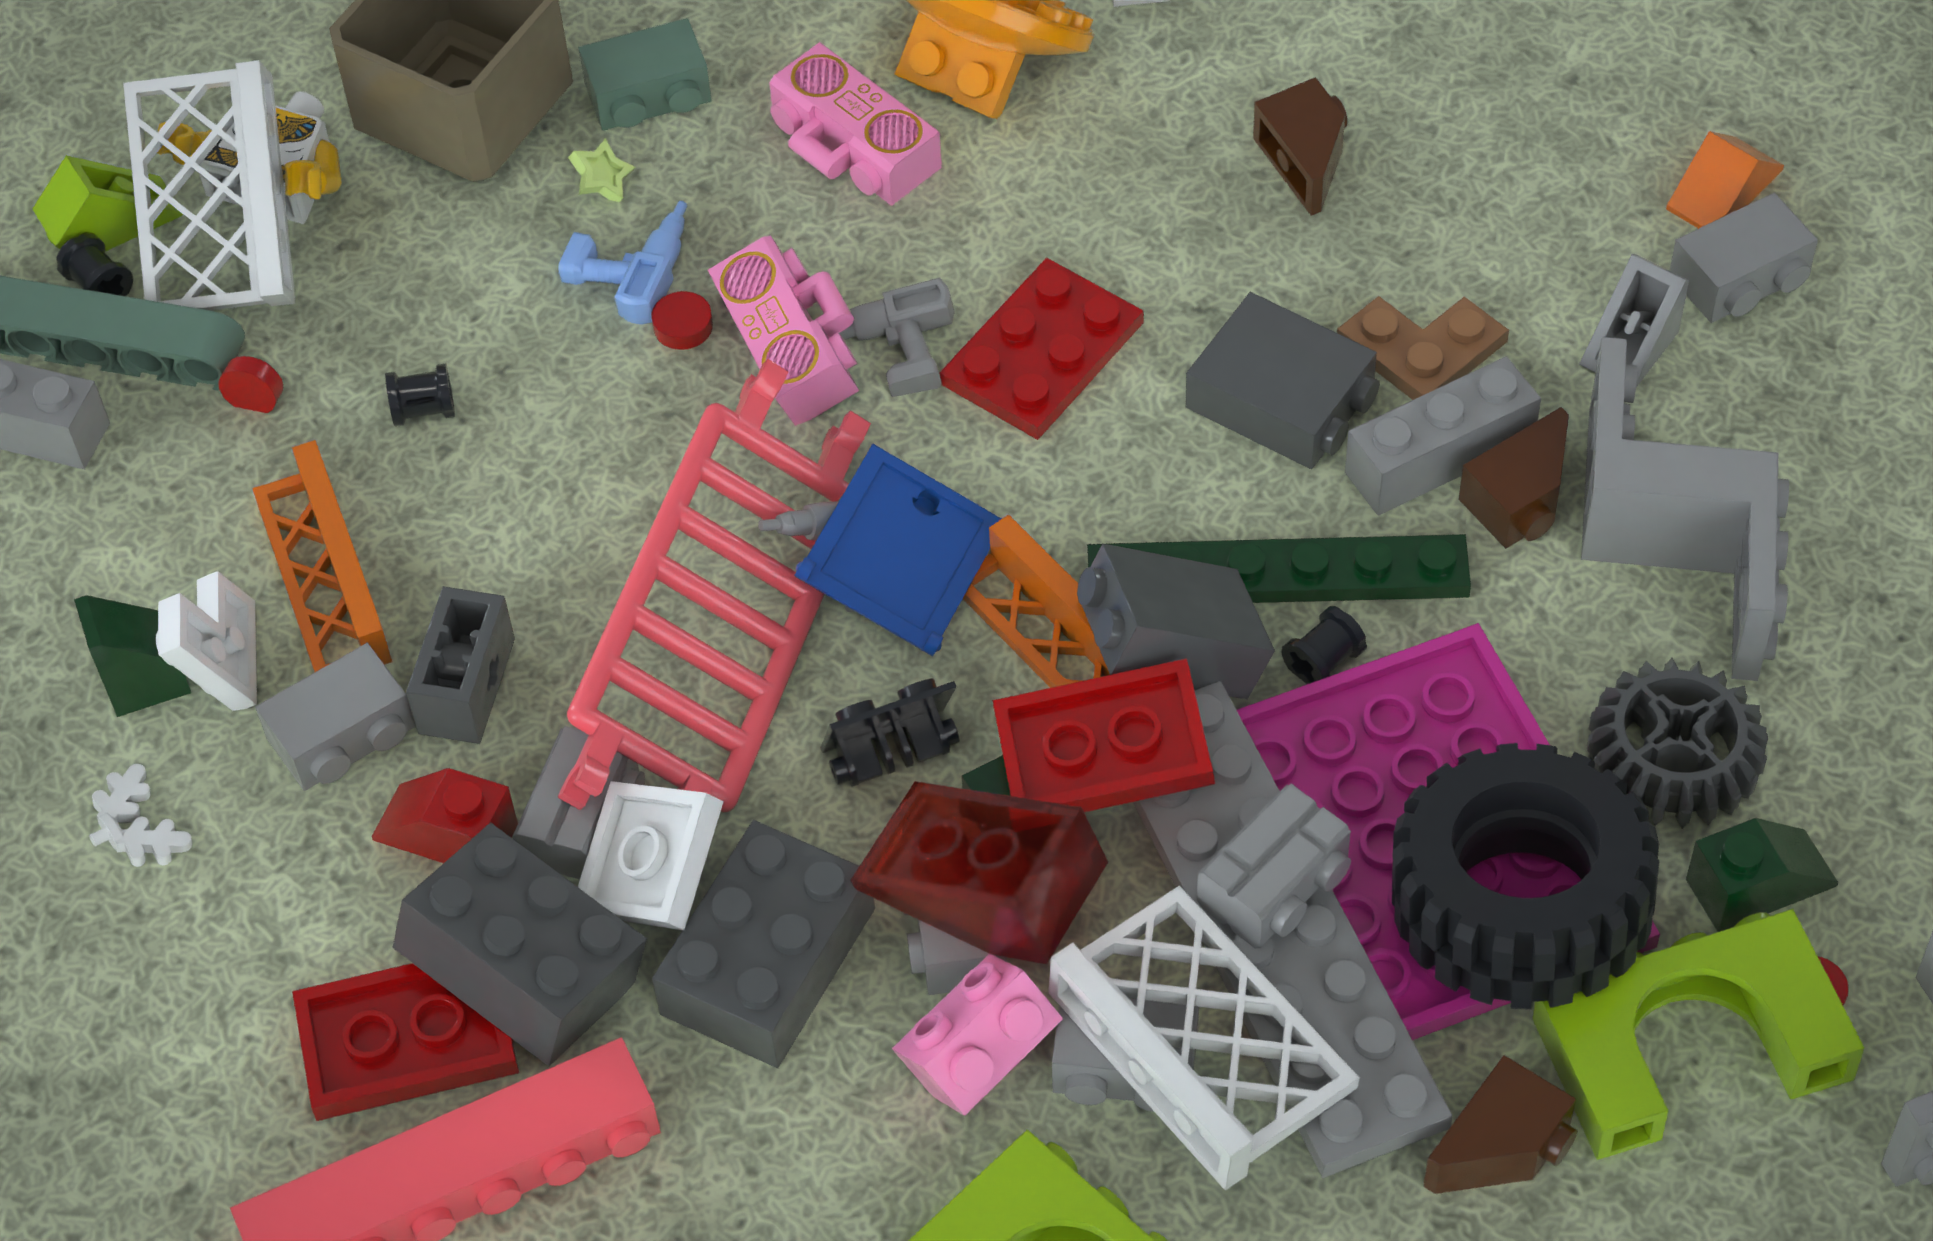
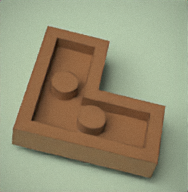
(1428, 357)

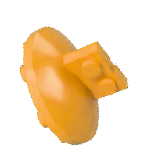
(979, 46)

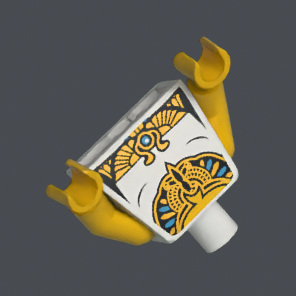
(307, 156)

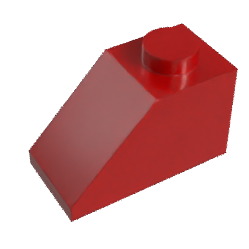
(443, 813)

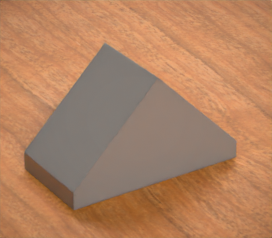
(1644, 311)

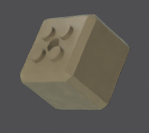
(452, 75)

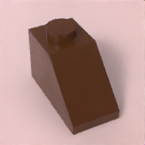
(1302, 138)
(1518, 481)
(1503, 1132)

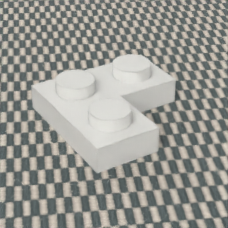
(212, 640)

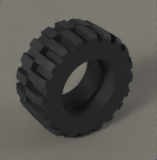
(1514, 944)

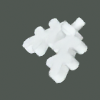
(122, 809)

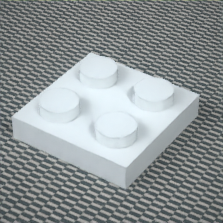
(650, 852)

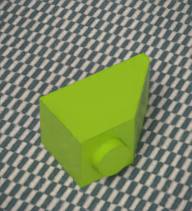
(94, 200)

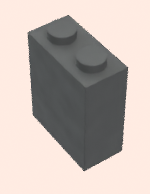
(1282, 381)
(1173, 609)

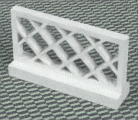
(259, 177)
(1158, 1072)

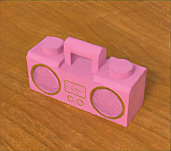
(850, 122)
(769, 304)

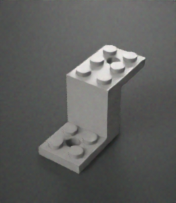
(1686, 510)

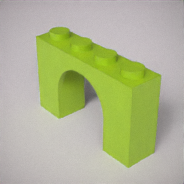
(1755, 969)
(1033, 1196)

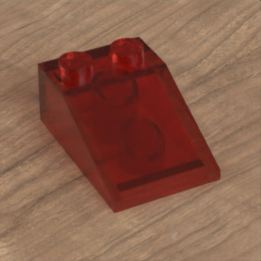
(985, 867)

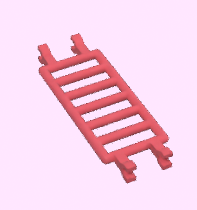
(630, 614)

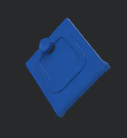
(900, 549)

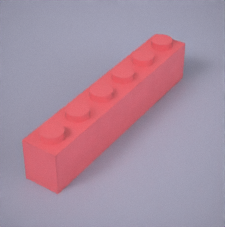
(467, 1158)

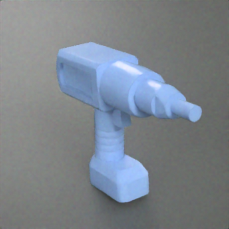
(641, 275)

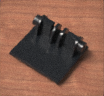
(862, 722)

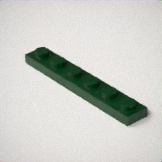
(1332, 566)

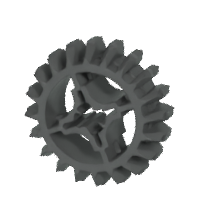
(1677, 720)

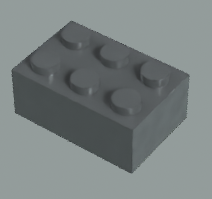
(519, 943)
(763, 944)

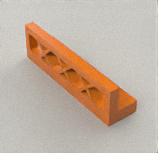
(338, 553)
(1050, 594)

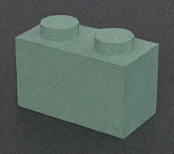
(645, 74)

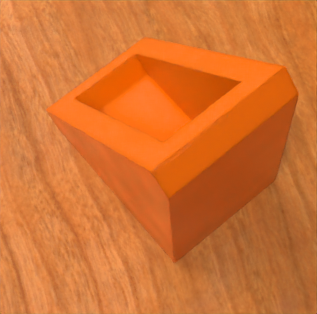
(1721, 179)

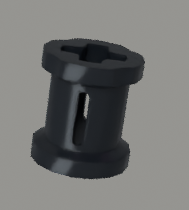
(87, 264)
(420, 394)
(1324, 646)

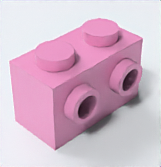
(977, 1033)

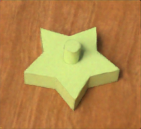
(601, 171)

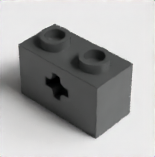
(461, 665)

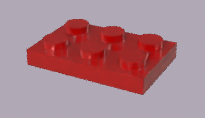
(1041, 348)
(1106, 739)
(393, 1041)

